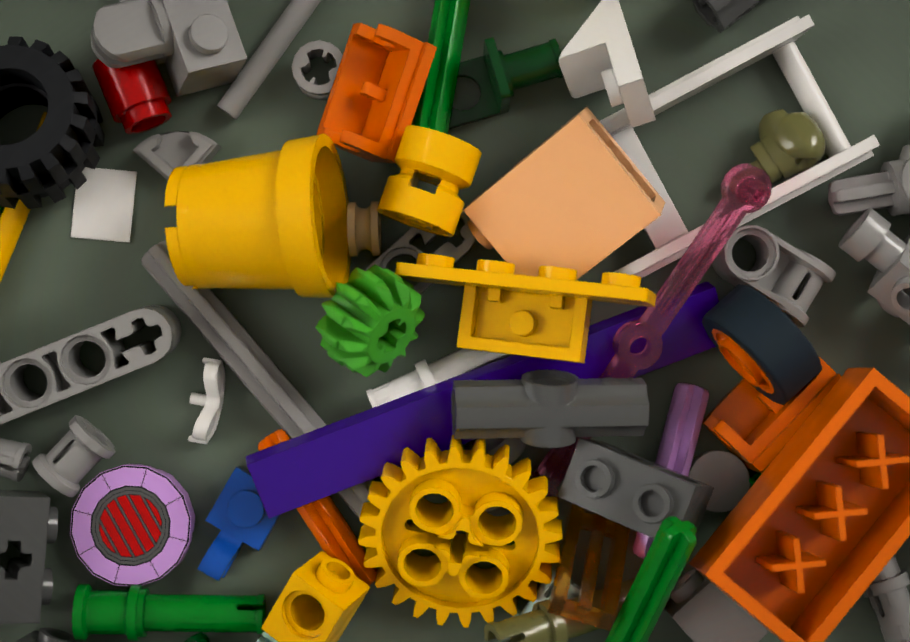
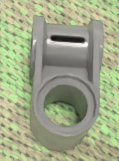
(780, 271)

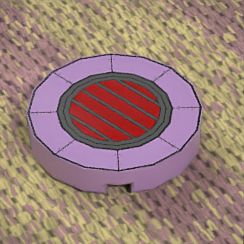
(132, 525)

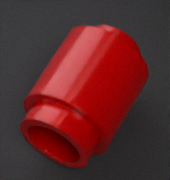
(135, 95)

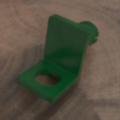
(501, 74)

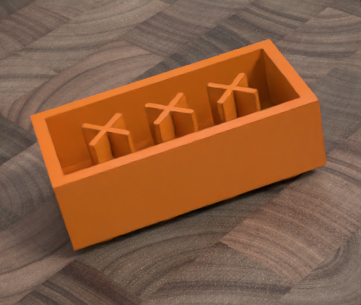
(820, 513)

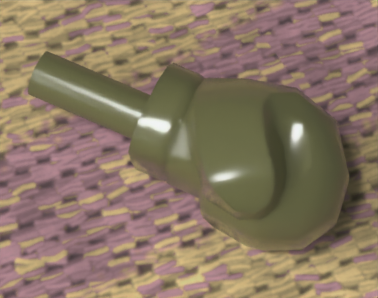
(787, 144)

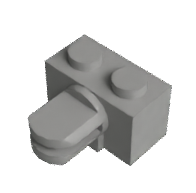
(189, 36)

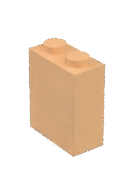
(565, 202)

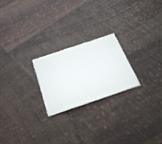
(104, 205)

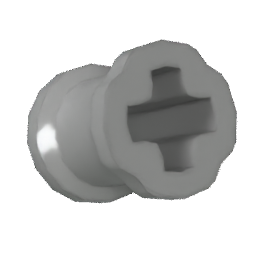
(73, 456)

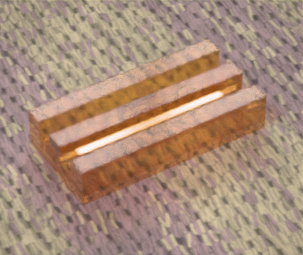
(582, 610)

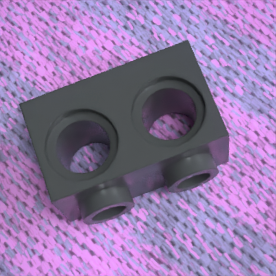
(631, 488)

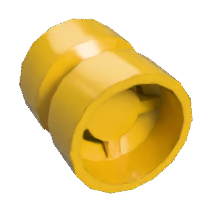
(436, 160)

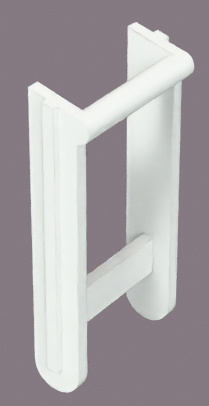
(668, 231)

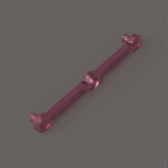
(743, 191)

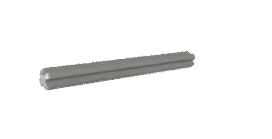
(244, 358)

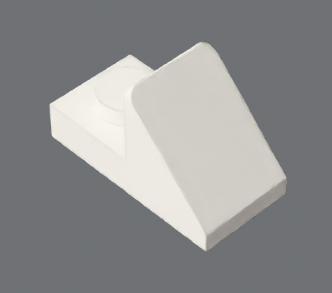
(605, 58)

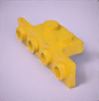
(526, 313)

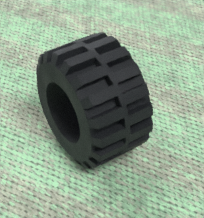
(65, 139)

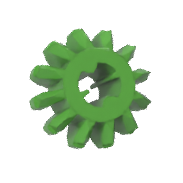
(370, 320)

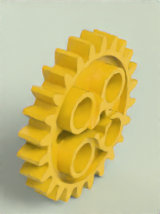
(472, 485)

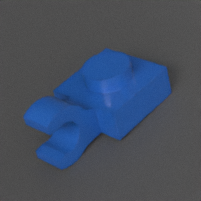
(241, 521)

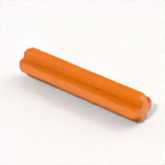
(329, 525)

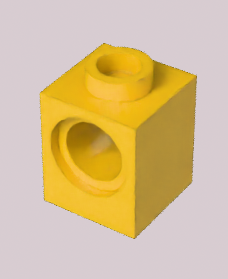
(300, 617)

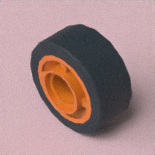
(762, 344)

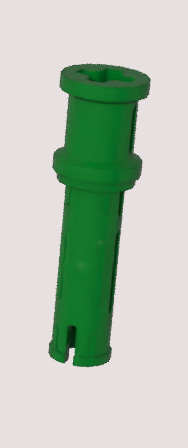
(139, 612)

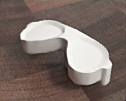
(212, 401)

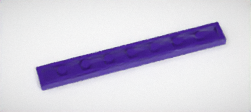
(361, 444)

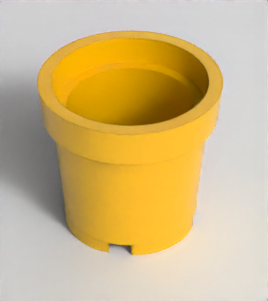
(262, 221)

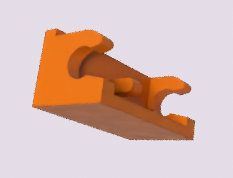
(376, 91)
(758, 427)

